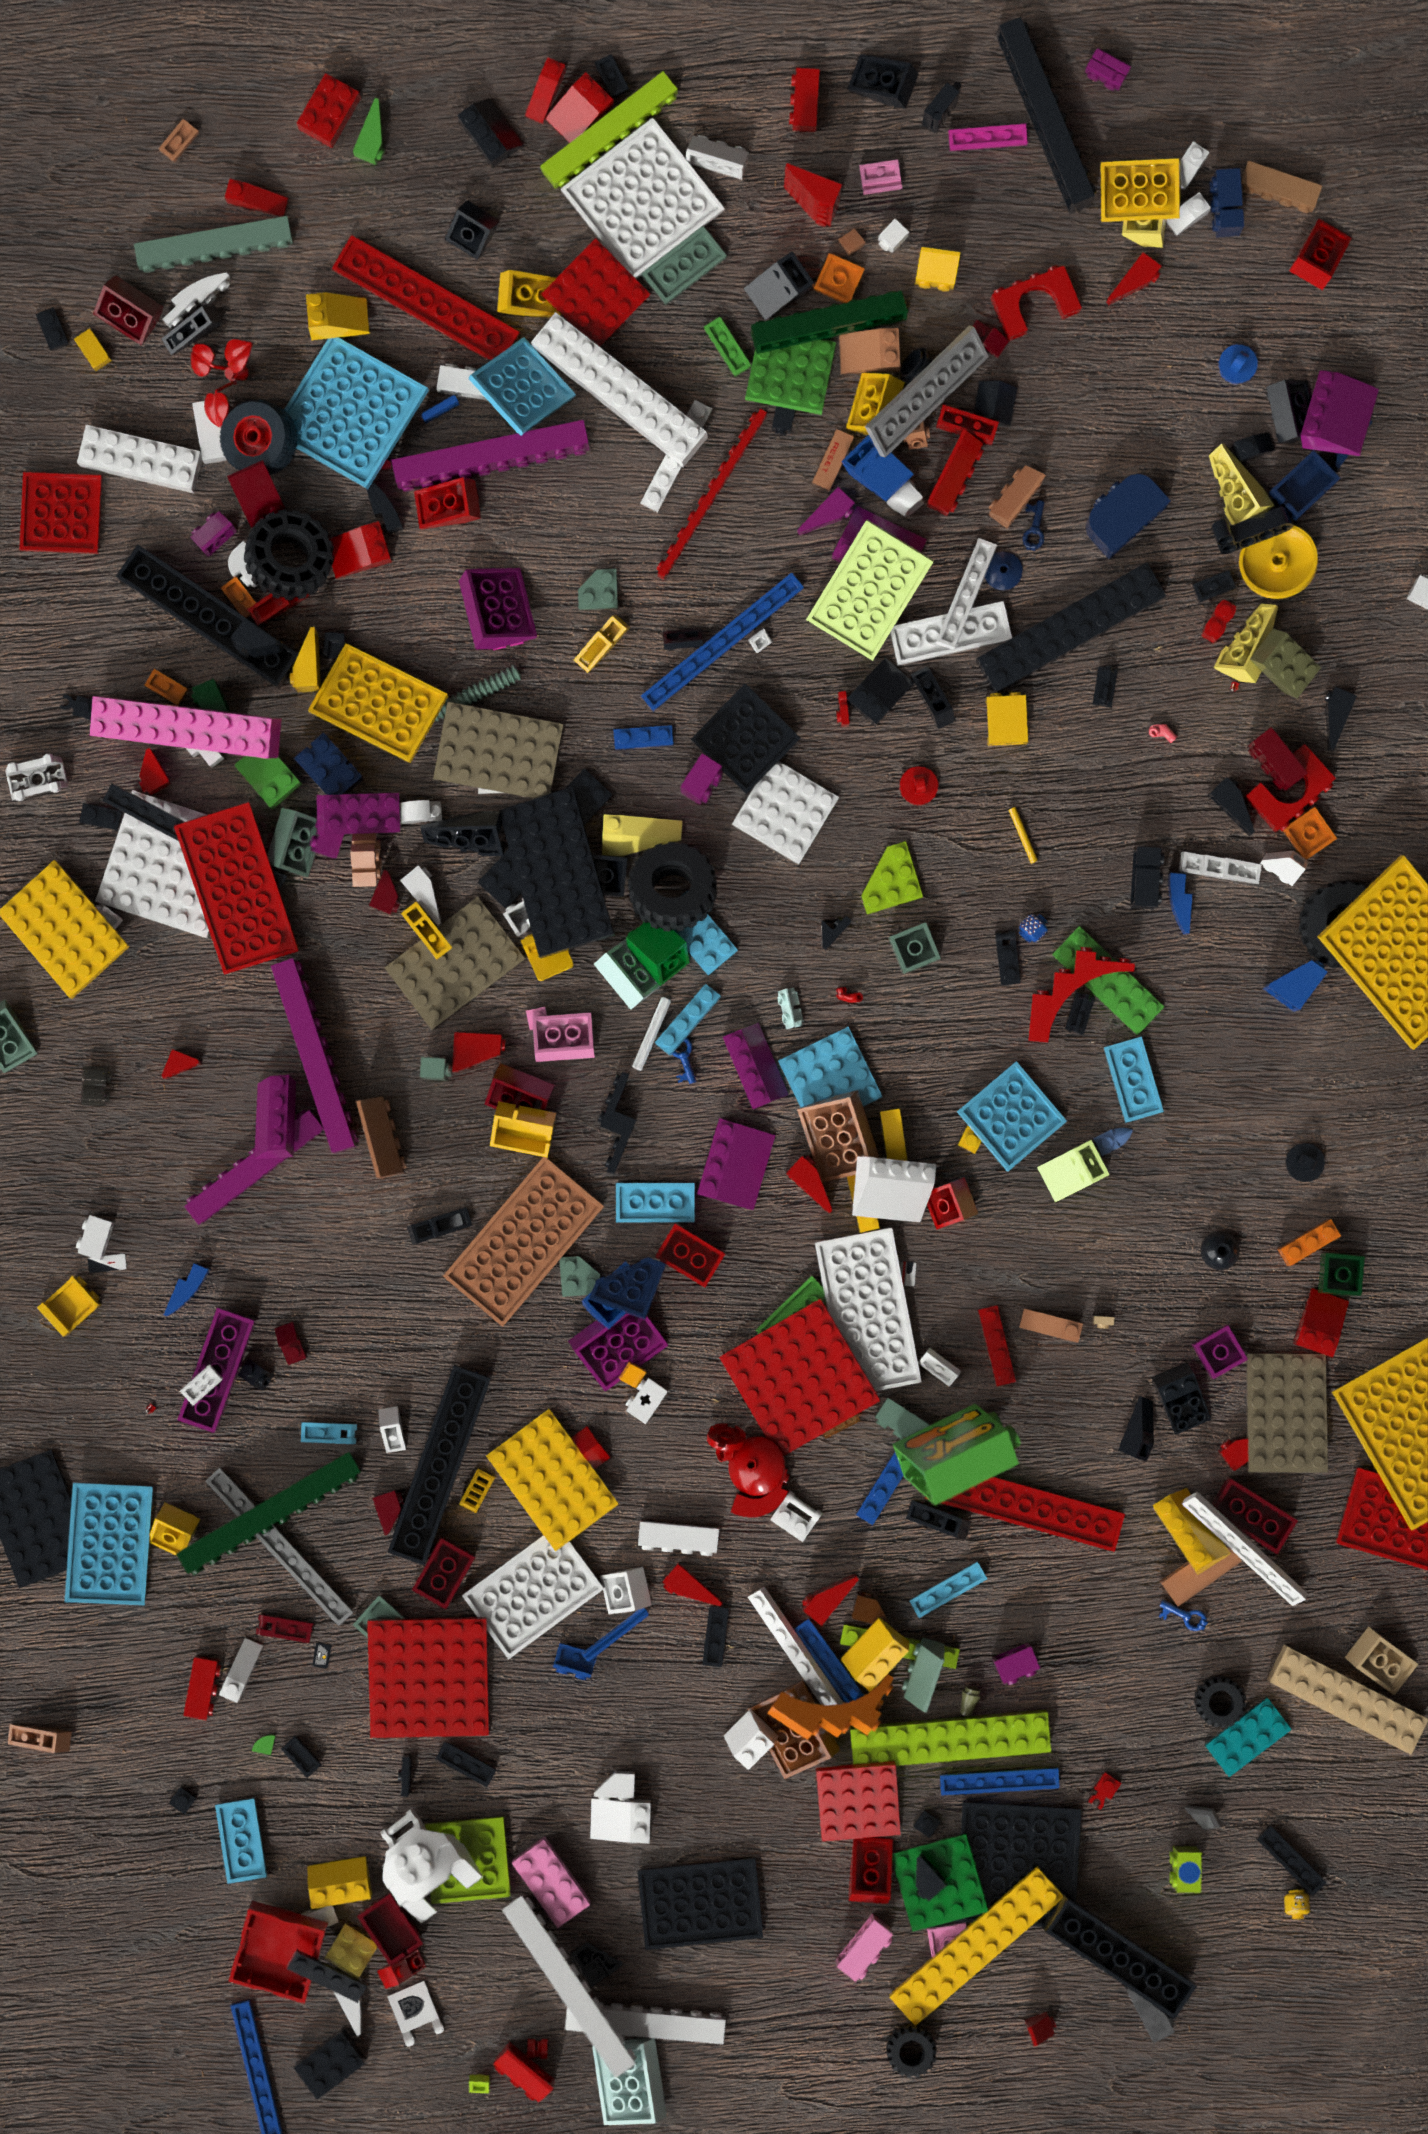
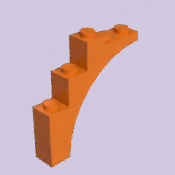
(809, 1718)

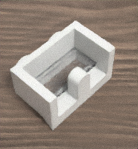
(517, 918)

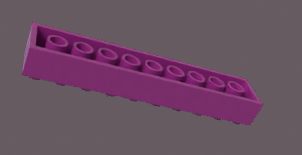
(491, 455)
(314, 1056)

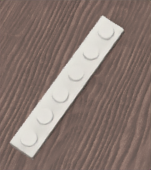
(669, 468)
(966, 594)

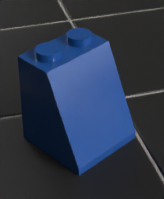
(1297, 985)

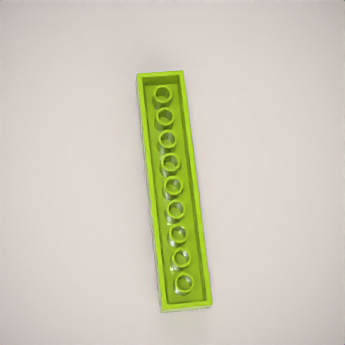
(953, 1739)

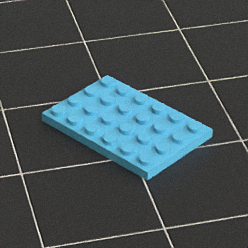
(108, 1543)

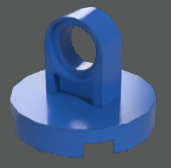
(1237, 364)

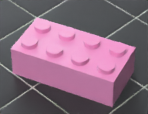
(551, 1882)

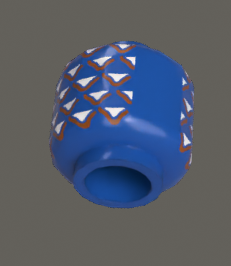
(1033, 928)

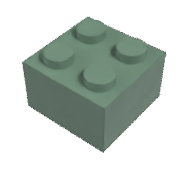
(914, 948)

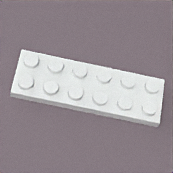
(918, 639)

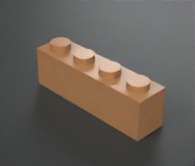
(1280, 187)

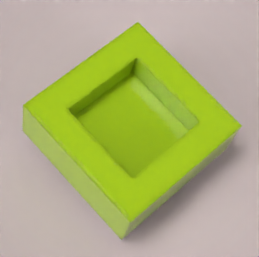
(479, 2083)

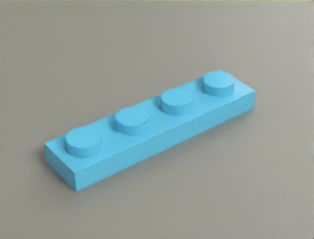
(687, 1019)
(948, 1589)

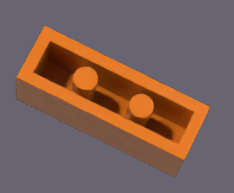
(1309, 1242)

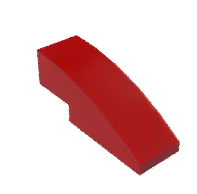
(270, 608)

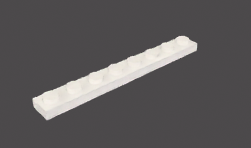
(1245, 1548)
(794, 1648)

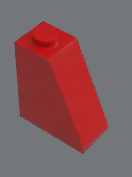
(475, 1048)

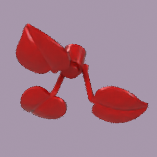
(202, 356)

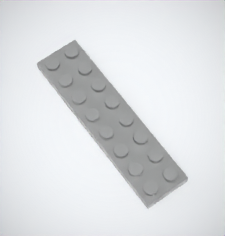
(926, 391)

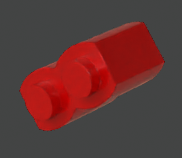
(1217, 624)

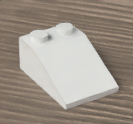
(621, 1820)

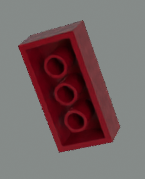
(1254, 1515)

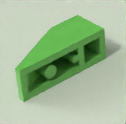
(370, 141)

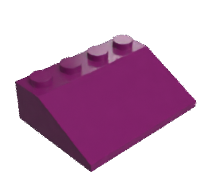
(1338, 414)
(856, 523)
(497, 607)
(736, 1164)
(610, 1350)

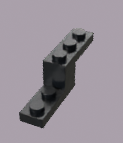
(617, 1122)

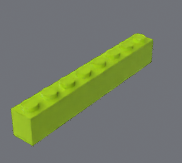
(609, 130)

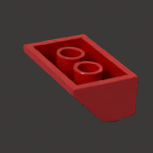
(524, 2072)

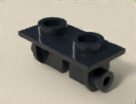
(1105, 686)
(1080, 1013)

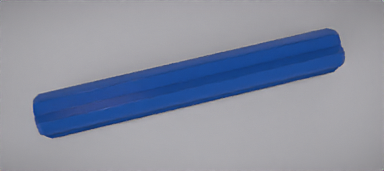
(615, 1634)

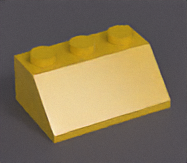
(871, 397)
(875, 1654)
(339, 1882)

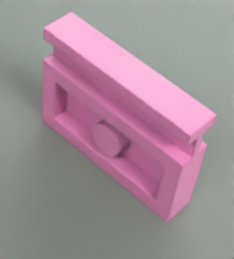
(880, 177)

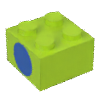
(1186, 1869)

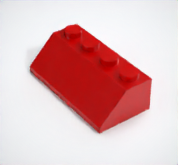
(955, 473)

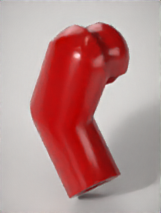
(851, 997)

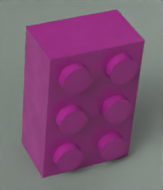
(701, 779)

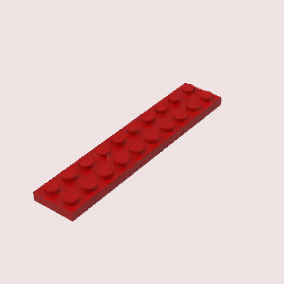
(424, 299)
(1042, 1512)

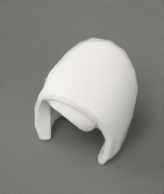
(906, 499)

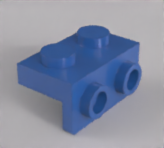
(571, 1660)

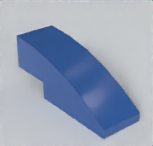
(1180, 902)
(187, 1288)

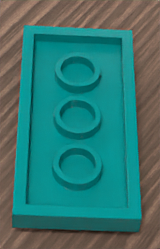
(1248, 1737)

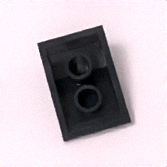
(884, 80)
(880, 692)

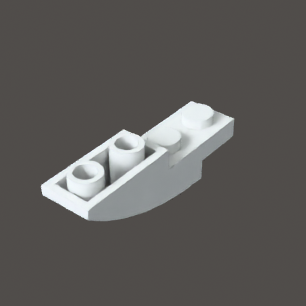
(202, 291)

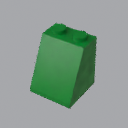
(658, 951)

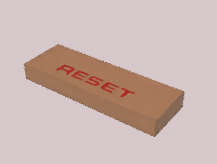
(832, 459)

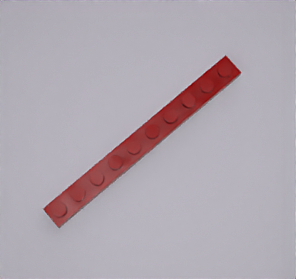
(715, 486)

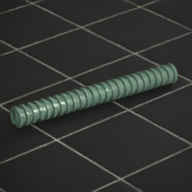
(482, 689)

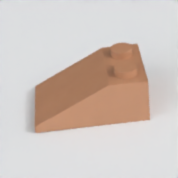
(870, 351)

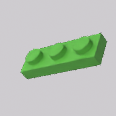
(727, 346)

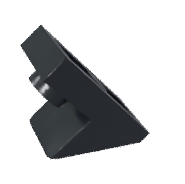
(830, 935)

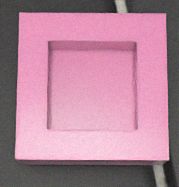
(535, 1013)

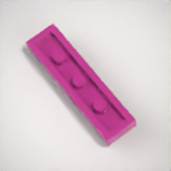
(987, 137)

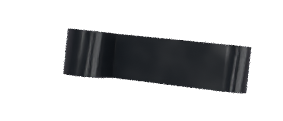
(1251, 530)

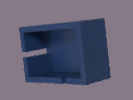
(1226, 197)
(1304, 485)
(329, 767)

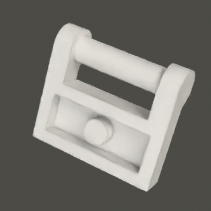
(793, 1522)

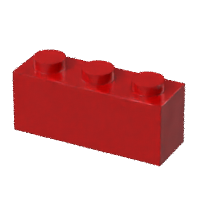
(804, 99)
(956, 420)
(202, 1687)

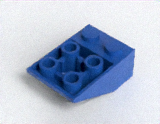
(877, 473)

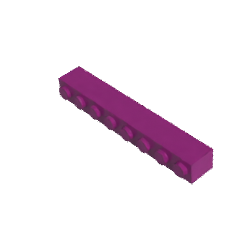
(247, 1173)

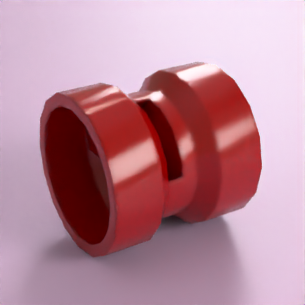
(542, 2048)

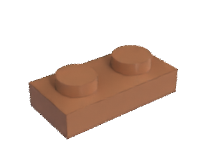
(178, 140)

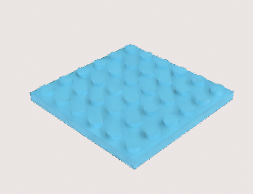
(352, 410)

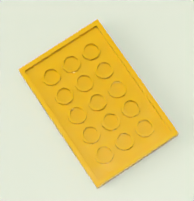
(378, 703)
(63, 929)
(552, 1480)

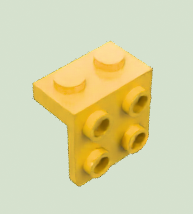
(547, 966)

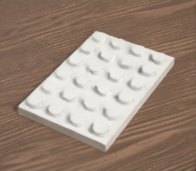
(532, 1594)

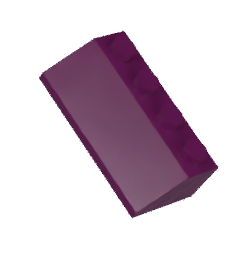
(755, 1066)
(275, 1117)

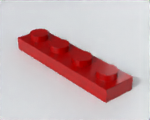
(996, 1345)

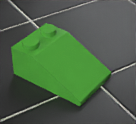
(268, 778)

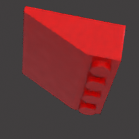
(813, 193)

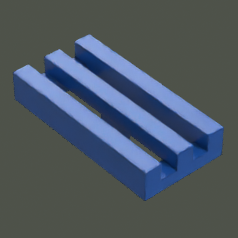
(439, 409)

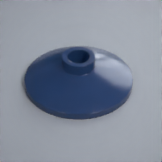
(1007, 580)

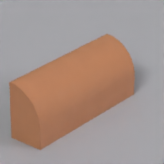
(1185, 1583)

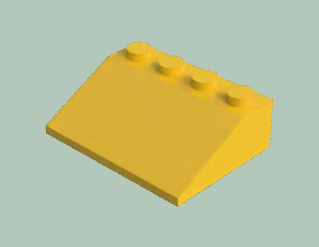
(1140, 190)

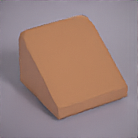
(852, 242)

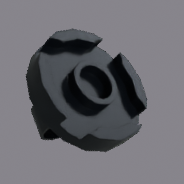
(1304, 1162)

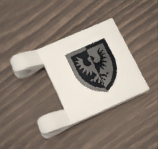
(413, 2009)

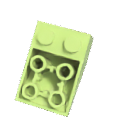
(1073, 1170)

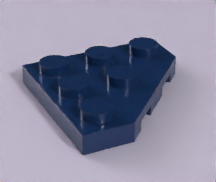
(630, 1287)

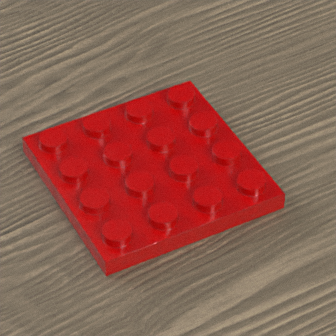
(595, 293)
(60, 513)
(858, 1801)

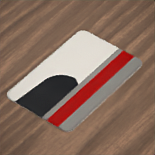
(908, 1272)

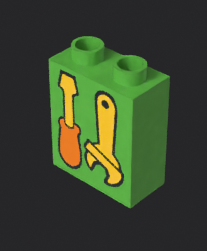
(957, 1453)

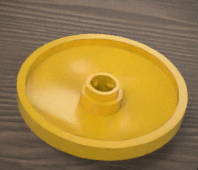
(1280, 564)

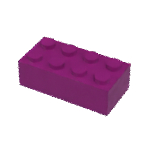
(358, 813)

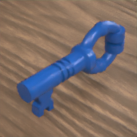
(689, 1074)
(1186, 1615)

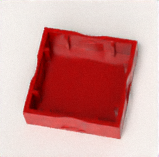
(267, 1947)

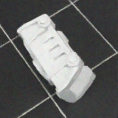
(32, 768)

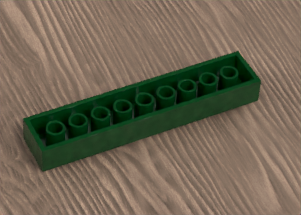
(268, 1513)

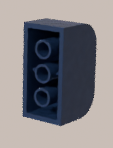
(1124, 512)

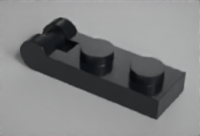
(1007, 958)

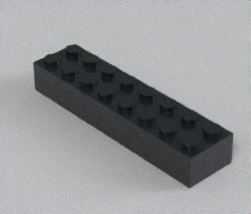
(1119, 1956)

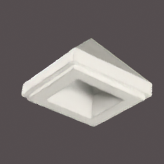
(760, 640)

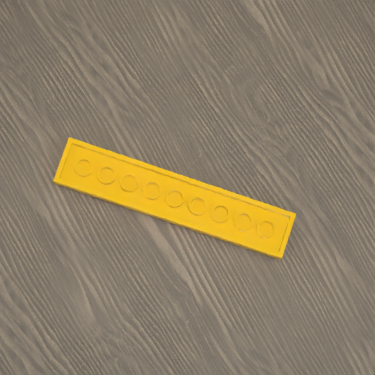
(976, 1946)

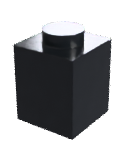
(783, 421)

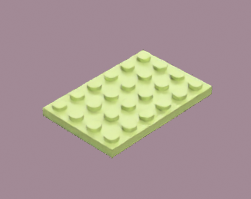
(870, 589)

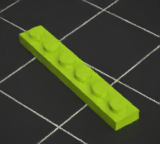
(851, 1634)

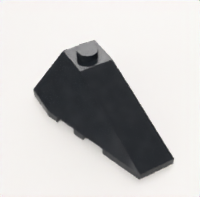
(473, 832)

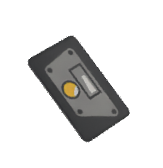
(321, 1655)

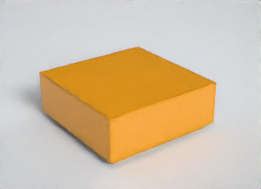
(632, 1374)

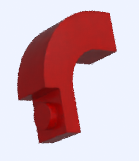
(760, 1506)

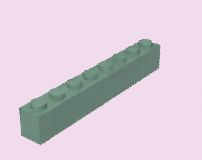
(213, 243)

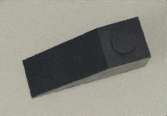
(192, 329)
(933, 697)
(1336, 713)
(1231, 801)
(938, 1520)

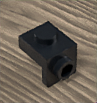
(255, 1375)

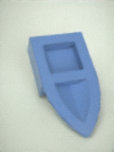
(1112, 1139)

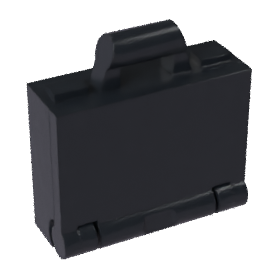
(941, 107)

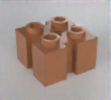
(365, 859)

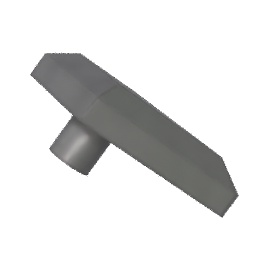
(1204, 1817)

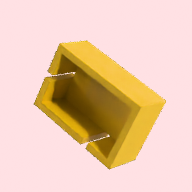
(522, 1129)

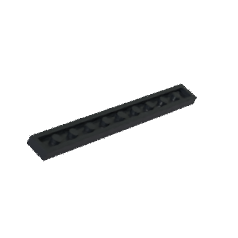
(153, 816)

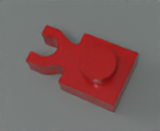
(842, 714)
(1105, 1788)

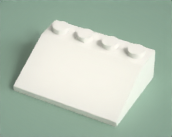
(892, 1188)

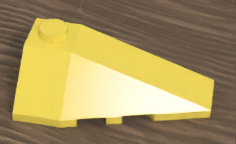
(1145, 232)
(1239, 489)
(1236, 658)
(635, 834)

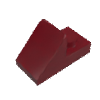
(991, 339)
(290, 1343)

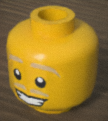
(1297, 1904)

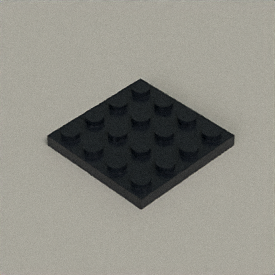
(745, 738)

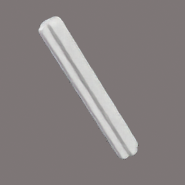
(651, 1033)

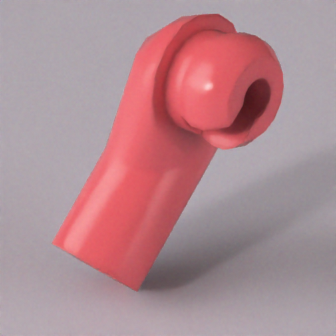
(1160, 730)

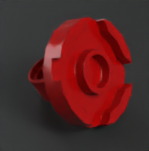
(918, 785)
(725, 1440)

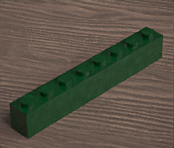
(829, 321)

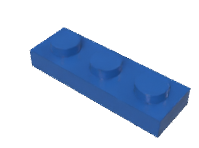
(643, 737)

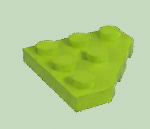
(892, 881)

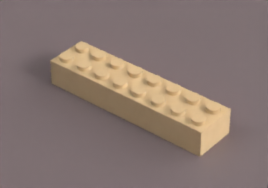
(1347, 1699)

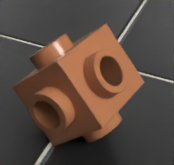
(918, 437)

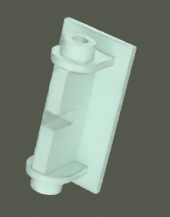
(791, 1017)

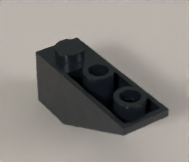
(1140, 1431)

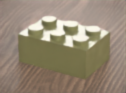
(1285, 663)

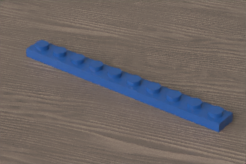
(722, 642)

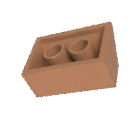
(1016, 495)

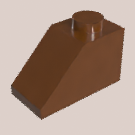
(867, 1609)

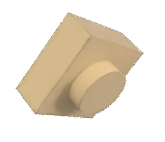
(1102, 1321)

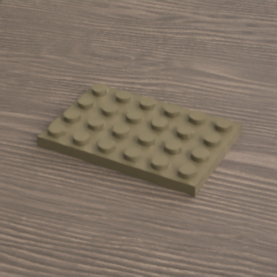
(497, 751)
(477, 960)
(1287, 1413)

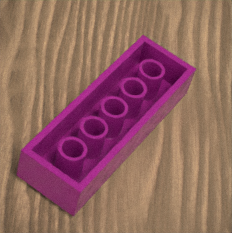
(225, 1352)

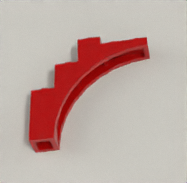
(1065, 983)

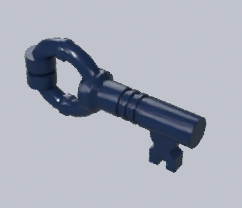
(1035, 529)

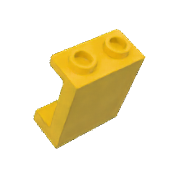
(1007, 719)
(70, 1305)

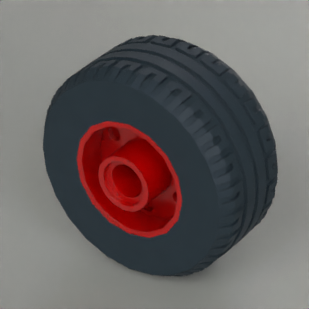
(258, 433)

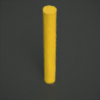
(1023, 835)

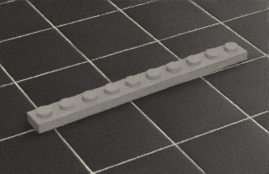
(283, 1550)

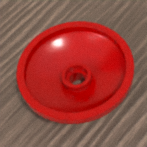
(767, 1469)

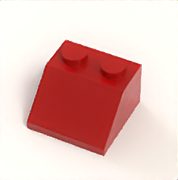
(951, 1203)

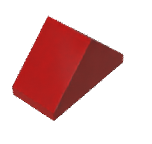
(178, 1063)
(590, 1447)

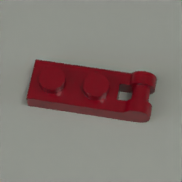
(285, 1628)

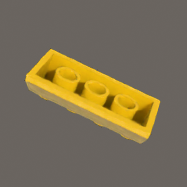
(1194, 1539)

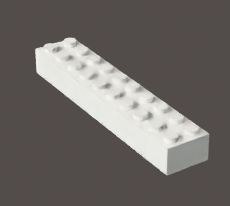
(619, 389)
(569, 1987)

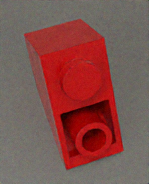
(402, 1969)

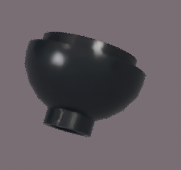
(914, 364)
(1210, 1253)

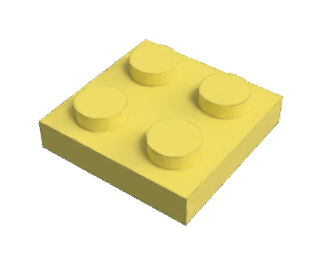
(351, 1951)

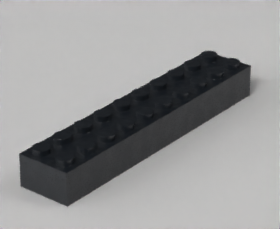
(1045, 115)
(199, 612)
(1070, 628)
(439, 1465)

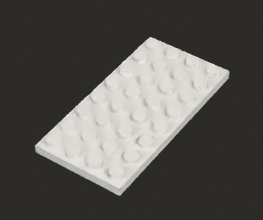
(870, 1305)

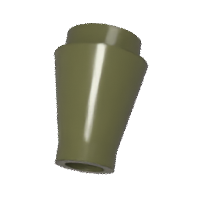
(970, 1698)

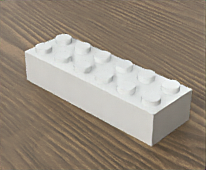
(140, 459)

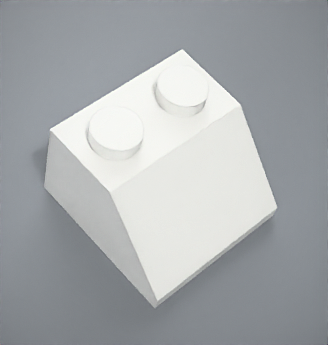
(625, 1590)
(750, 1739)

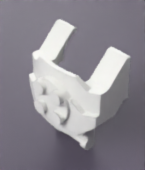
(422, 1862)

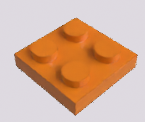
(839, 279)
(1309, 834)

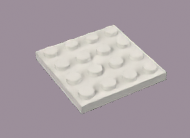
(785, 811)

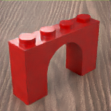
(1054, 282)
(1277, 813)

